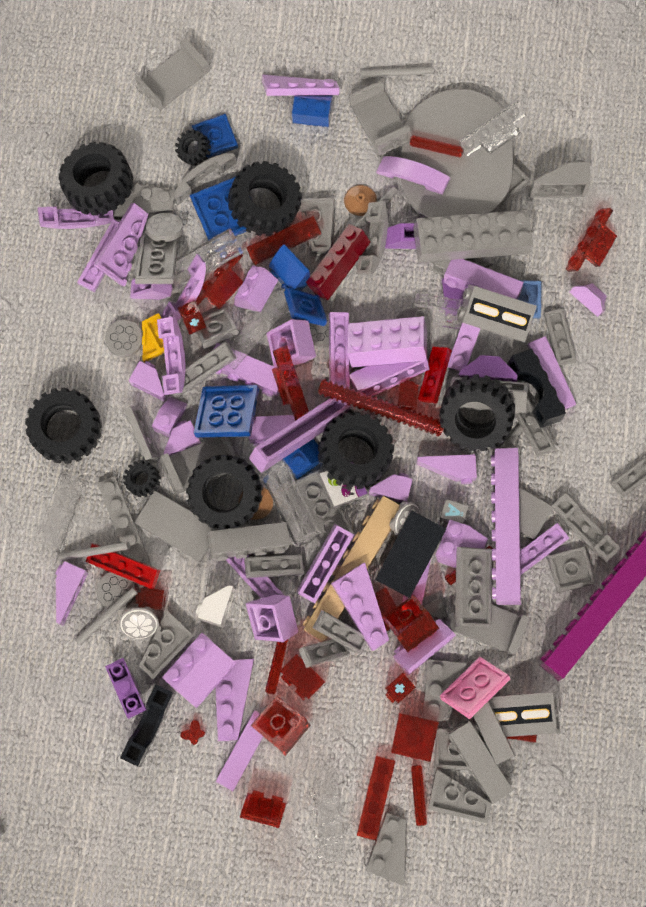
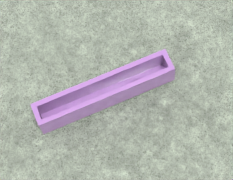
(297, 434)

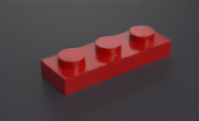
(435, 375)

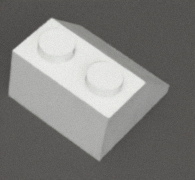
(216, 607)

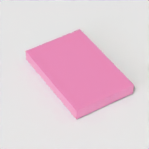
(474, 687)

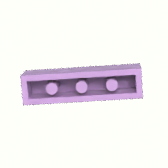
(465, 273)
(252, 373)
(379, 378)
(324, 563)

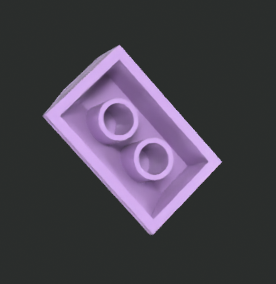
(417, 656)
(199, 670)

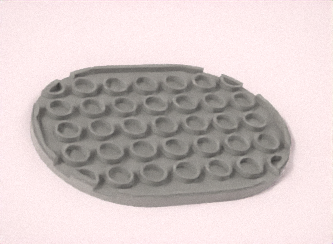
(476, 180)

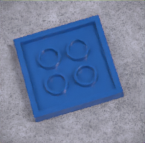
(213, 210)
(226, 411)

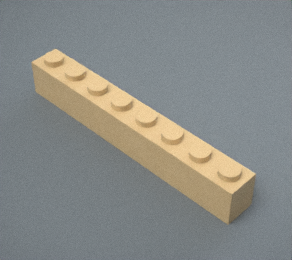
(364, 551)

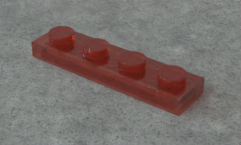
(290, 237)
(376, 798)

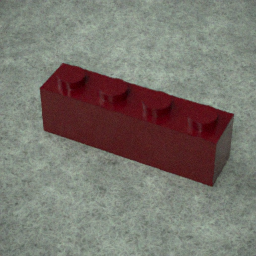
(338, 262)

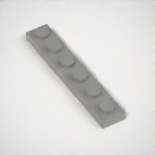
(123, 520)

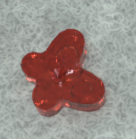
(193, 733)

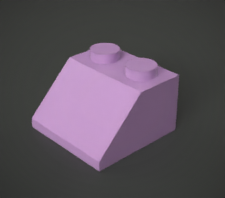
(255, 289)
(297, 337)
(458, 536)
(272, 618)

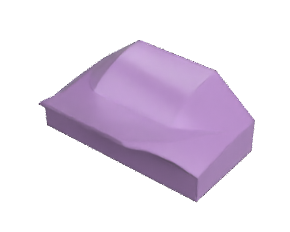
(590, 297)

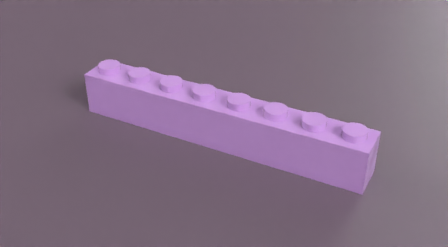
(506, 527)

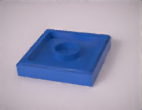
(219, 134)
(305, 306)

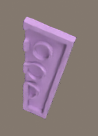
(298, 86)
(119, 251)
(361, 603)
(231, 699)

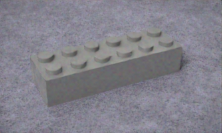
(473, 236)

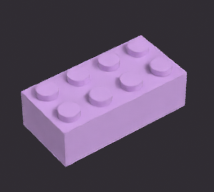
(387, 341)

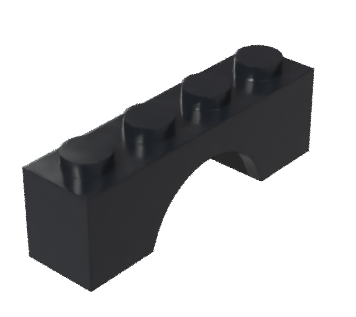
(528, 369)
(146, 731)

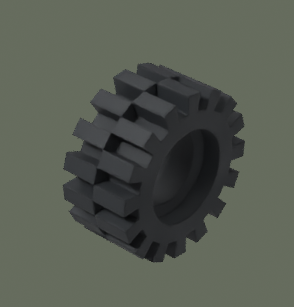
(186, 140)
(149, 485)

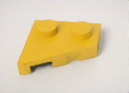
(152, 344)

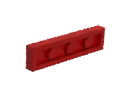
(125, 567)

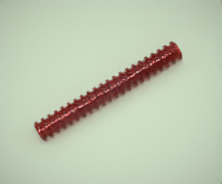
(380, 407)

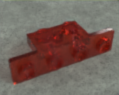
(595, 242)
(221, 285)
(288, 382)

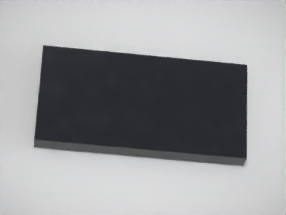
(410, 554)

